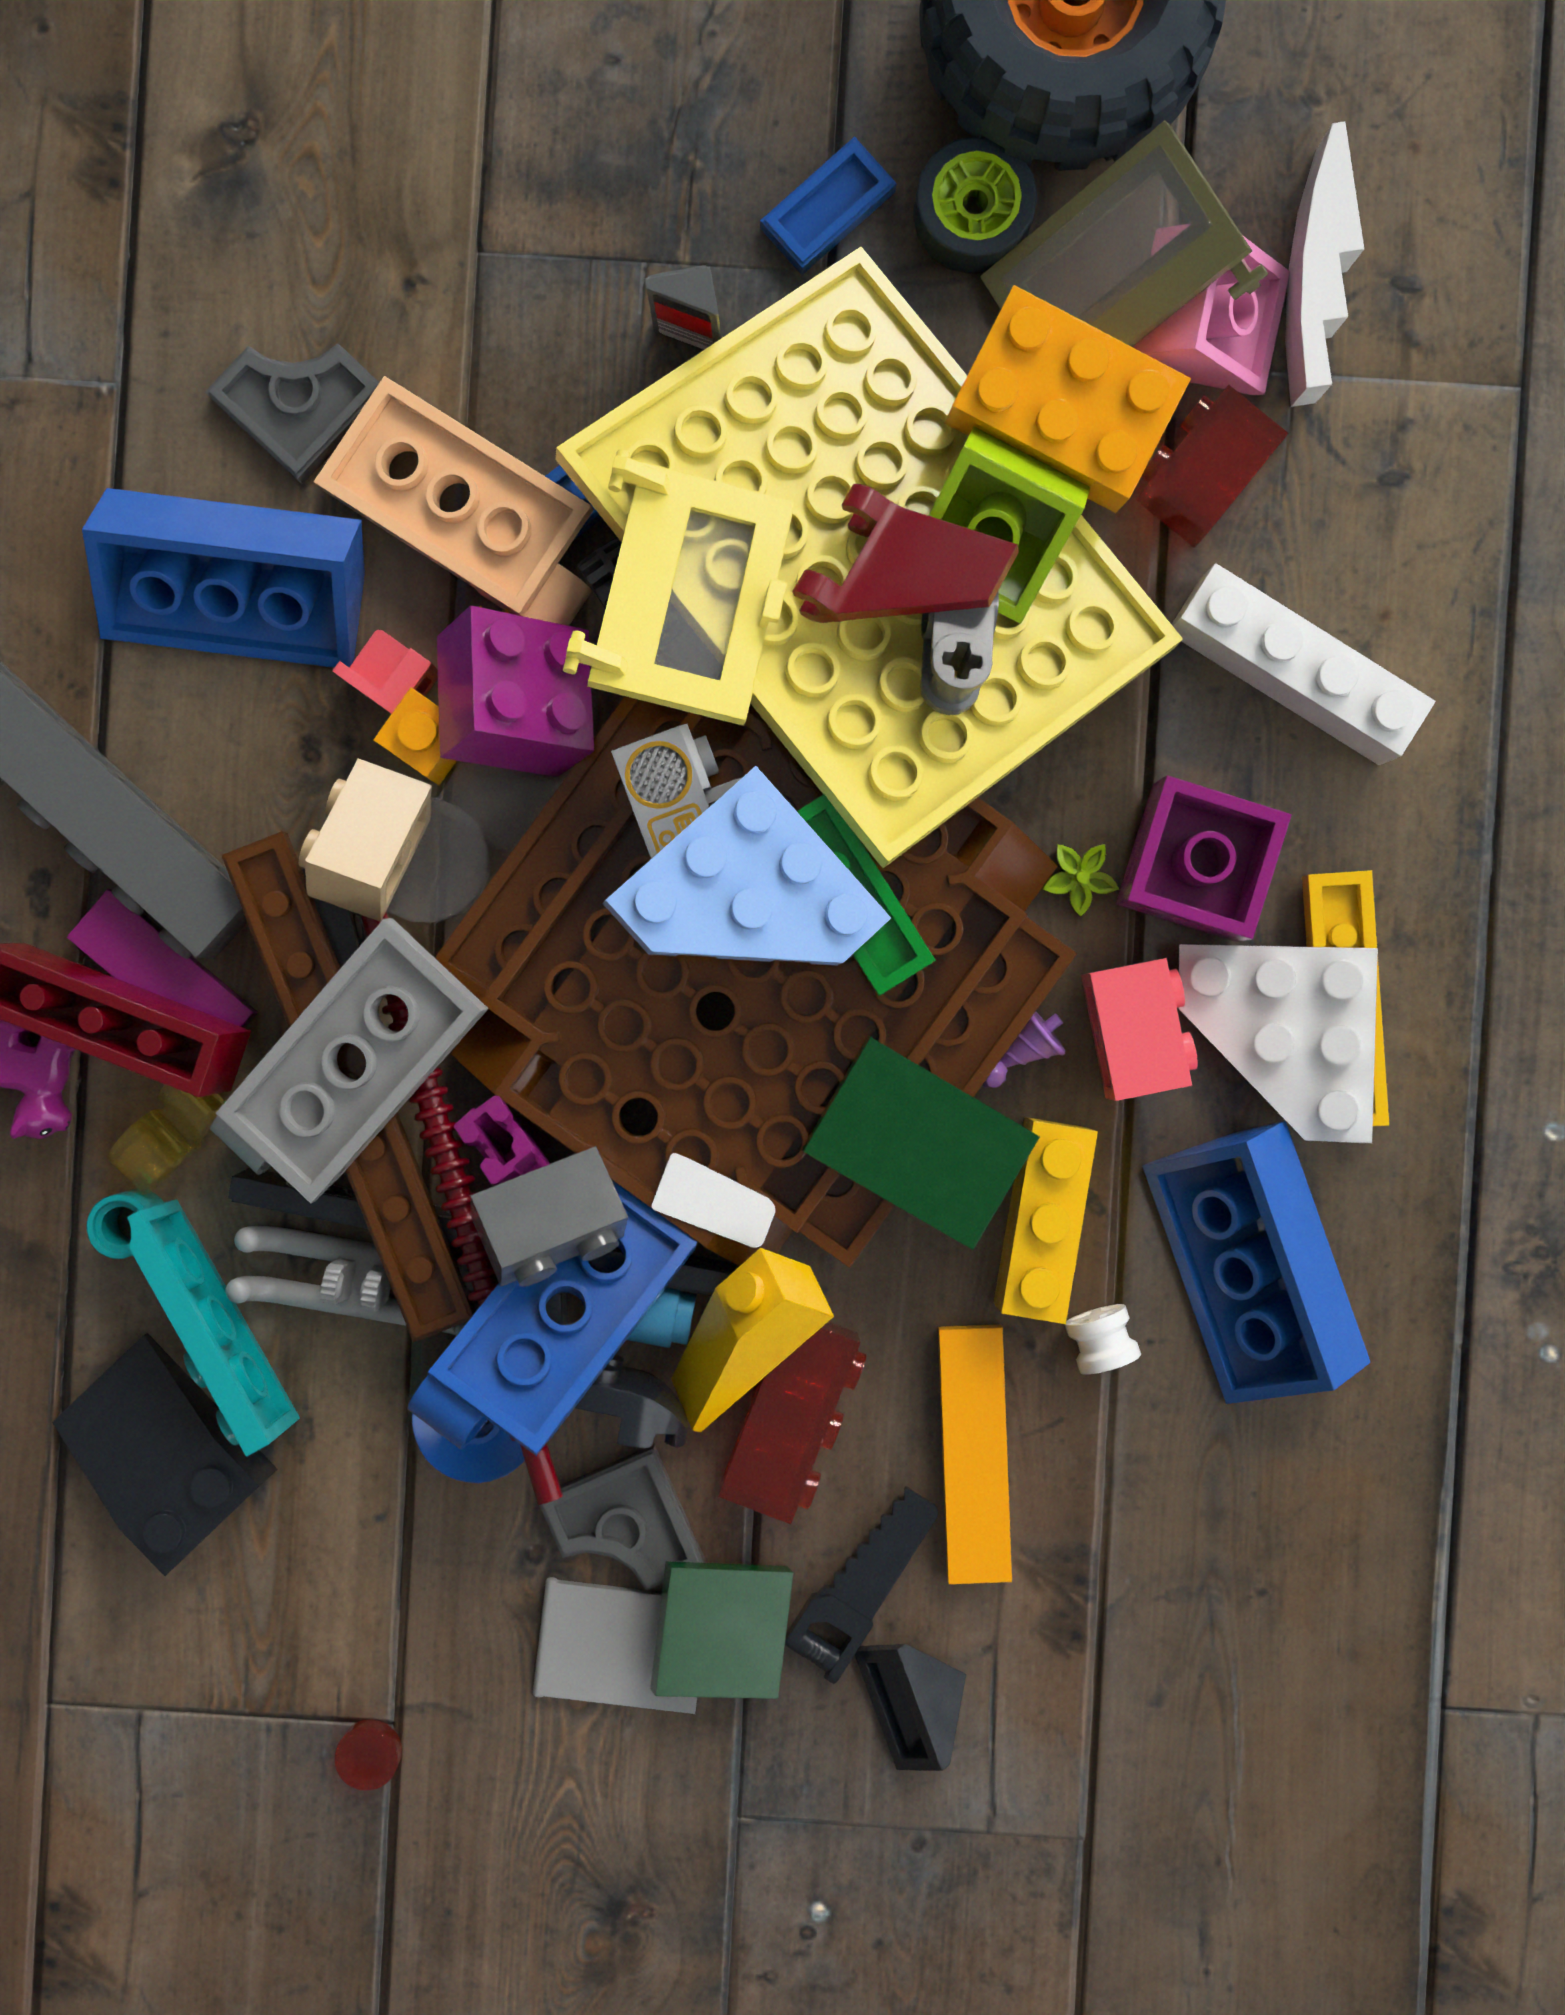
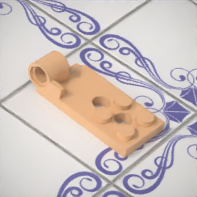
(503, 537)

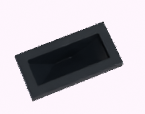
(914, 1702)

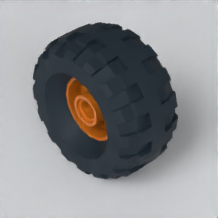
(1067, 74)

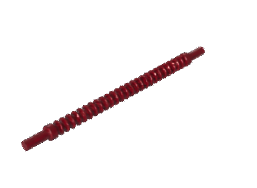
(457, 1192)

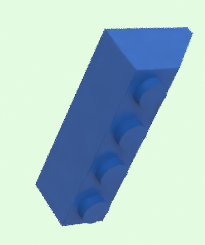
(225, 577)
(1257, 1265)

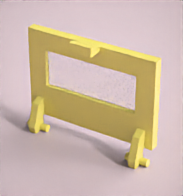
(688, 593)

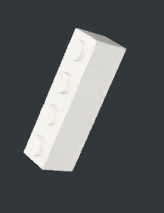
(1301, 666)

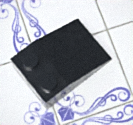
(158, 1454)

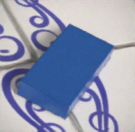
(828, 205)

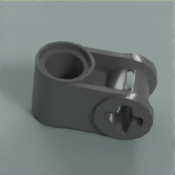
(959, 643)

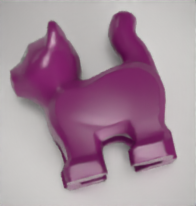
(41, 1076)
(506, 1141)

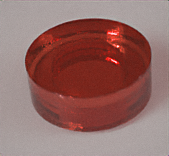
(368, 1755)

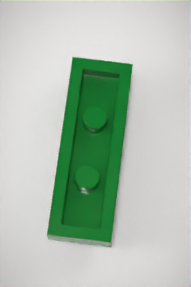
(896, 947)

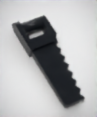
(862, 1586)

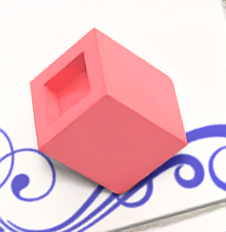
(387, 671)

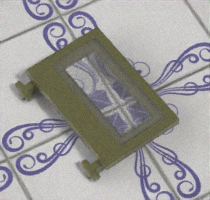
(1131, 244)

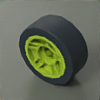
(1002, 189)

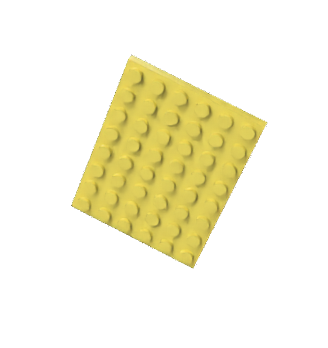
(841, 394)

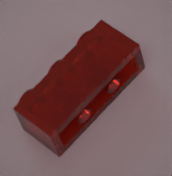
(790, 1423)

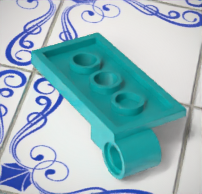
(210, 1326)

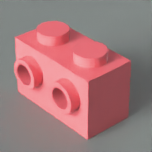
(1139, 1029)

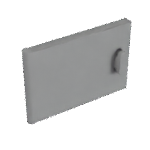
(600, 1646)

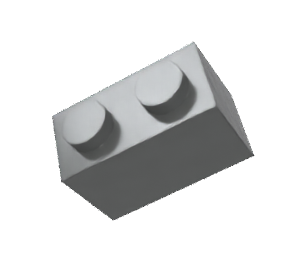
(549, 1218)

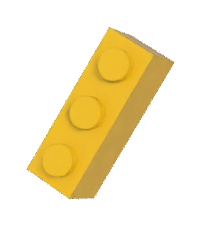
(1045, 1223)

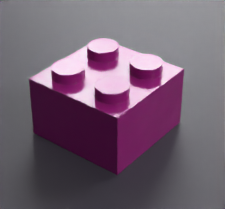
(508, 694)
(1203, 859)

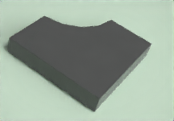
(294, 407)
(625, 1514)

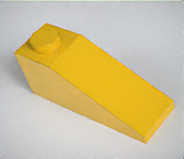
(746, 1332)

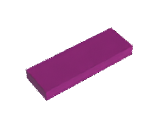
(135, 953)

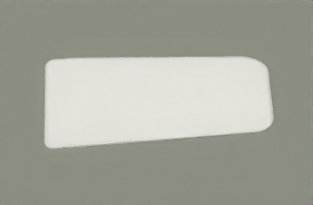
(713, 1202)

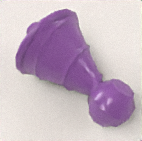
(1032, 1044)

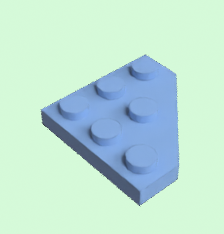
(748, 887)

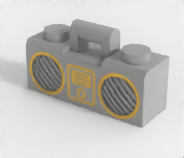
(668, 783)

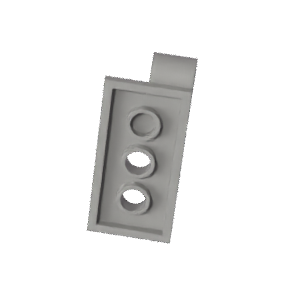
(298, 1104)

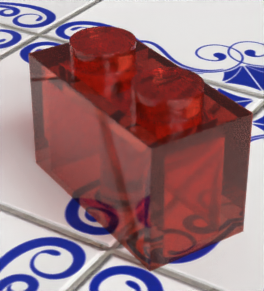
(1211, 465)

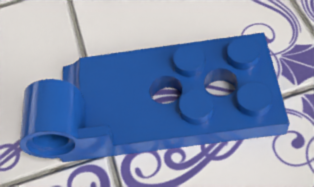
(533, 1372)

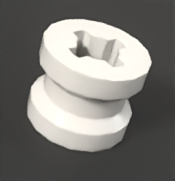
(1102, 1339)

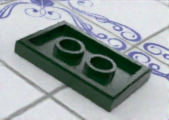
(920, 1143)

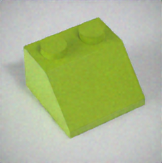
(1017, 501)

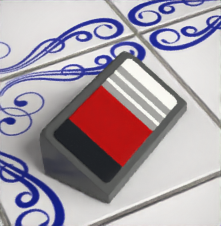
(685, 306)

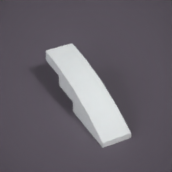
(1322, 249)

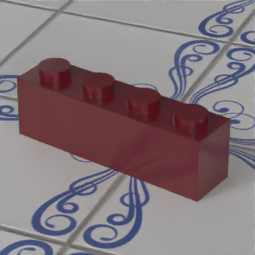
(118, 1021)

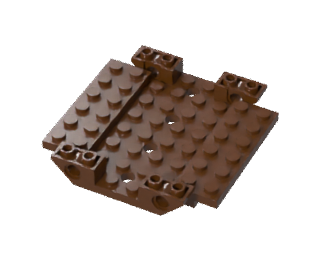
(597, 1020)

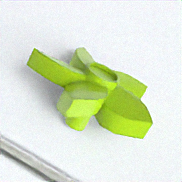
(1080, 876)

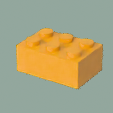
(1069, 397)

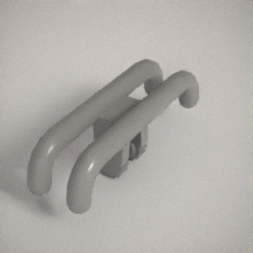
(350, 1286)

